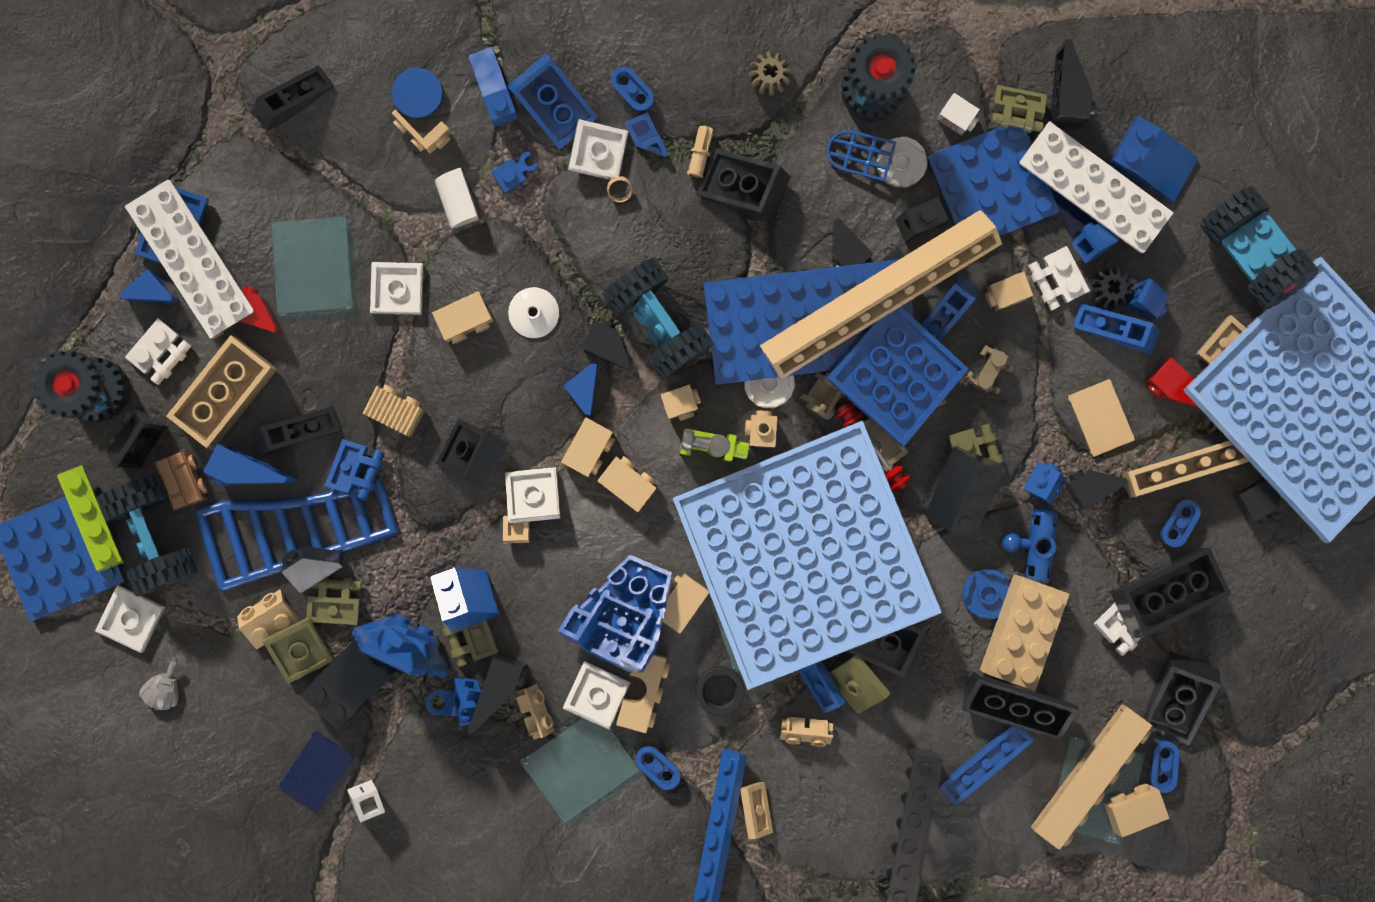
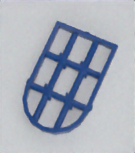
(848, 157)

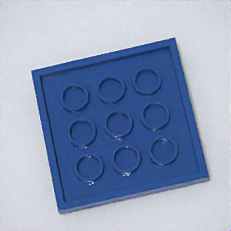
(989, 178)
(897, 374)
(51, 560)

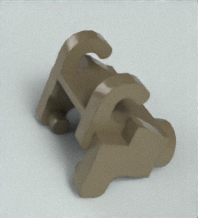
(990, 370)
(822, 397)

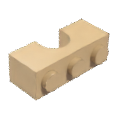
(638, 713)

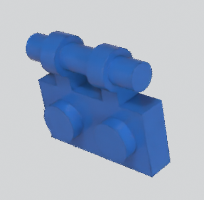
(346, 468)

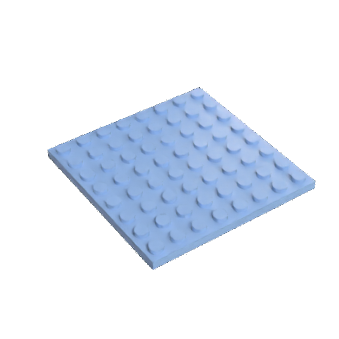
(1303, 400)
(806, 555)

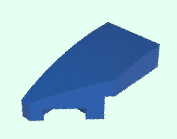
(645, 135)

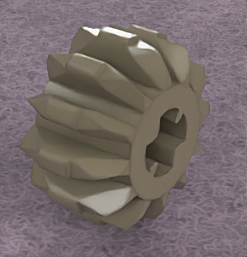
(772, 65)

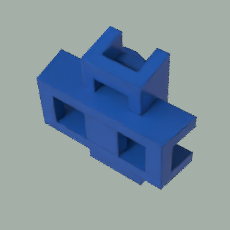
(457, 702)

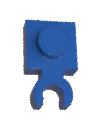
(510, 174)

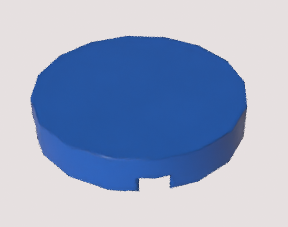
(417, 93)
(983, 587)

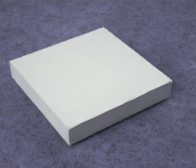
(597, 150)
(396, 288)
(532, 495)
(130, 618)
(596, 695)

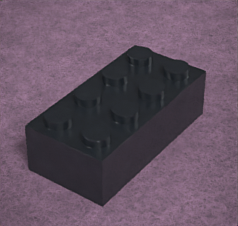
(1170, 593)

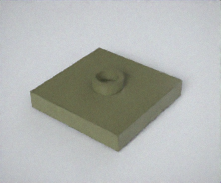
(298, 650)
(858, 684)

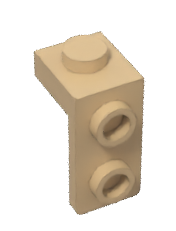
(436, 138)

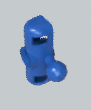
(1041, 560)

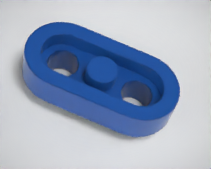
(633, 89)
(1182, 525)
(1164, 765)
(657, 767)

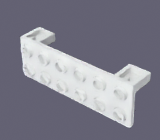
(1095, 187)
(189, 258)

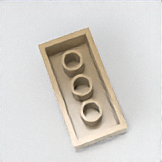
(222, 392)
(1024, 632)

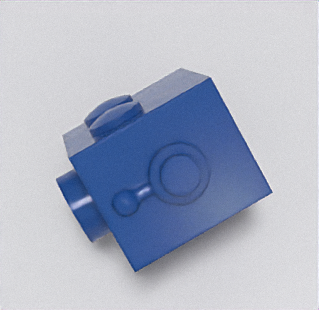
(1045, 483)

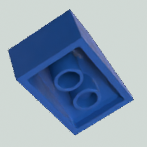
(551, 100)
(1153, 159)
(233, 466)

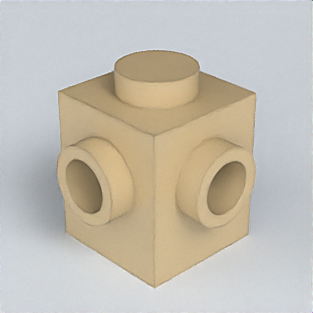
(681, 402)
(762, 429)

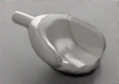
(161, 690)

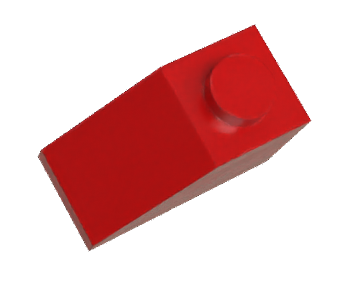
(262, 315)

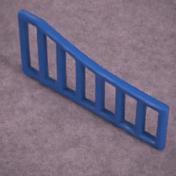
(279, 508)

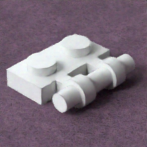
(1065, 275)
(153, 346)
(1113, 627)

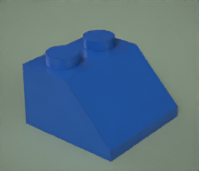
(464, 597)

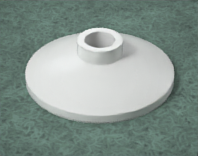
(540, 324)

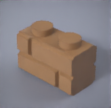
(181, 480)

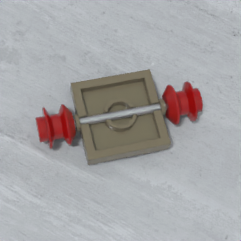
(886, 448)

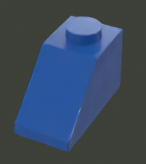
(1148, 300)

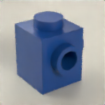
(1094, 241)

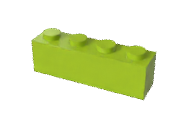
(90, 519)

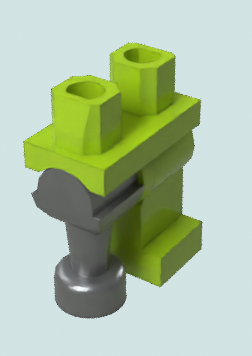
(714, 444)

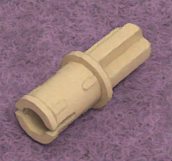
(700, 151)

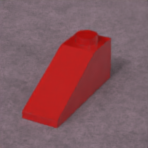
(1169, 382)

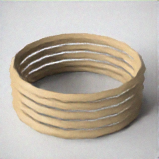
(620, 199)

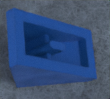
(149, 288)
(583, 388)

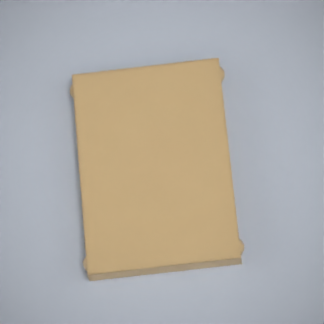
(1101, 418)

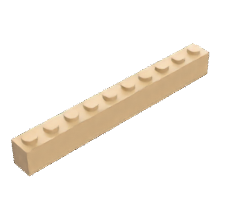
(881, 294)

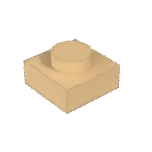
(516, 532)

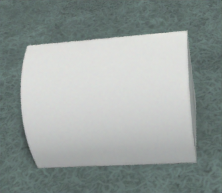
(456, 198)

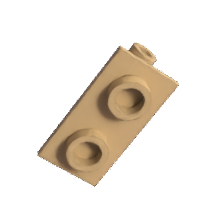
(540, 722)
(816, 734)

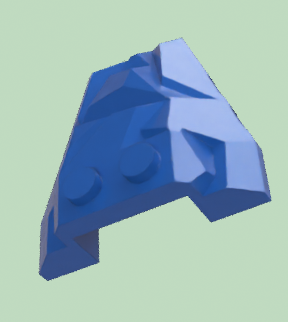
(623, 615)
(403, 645)

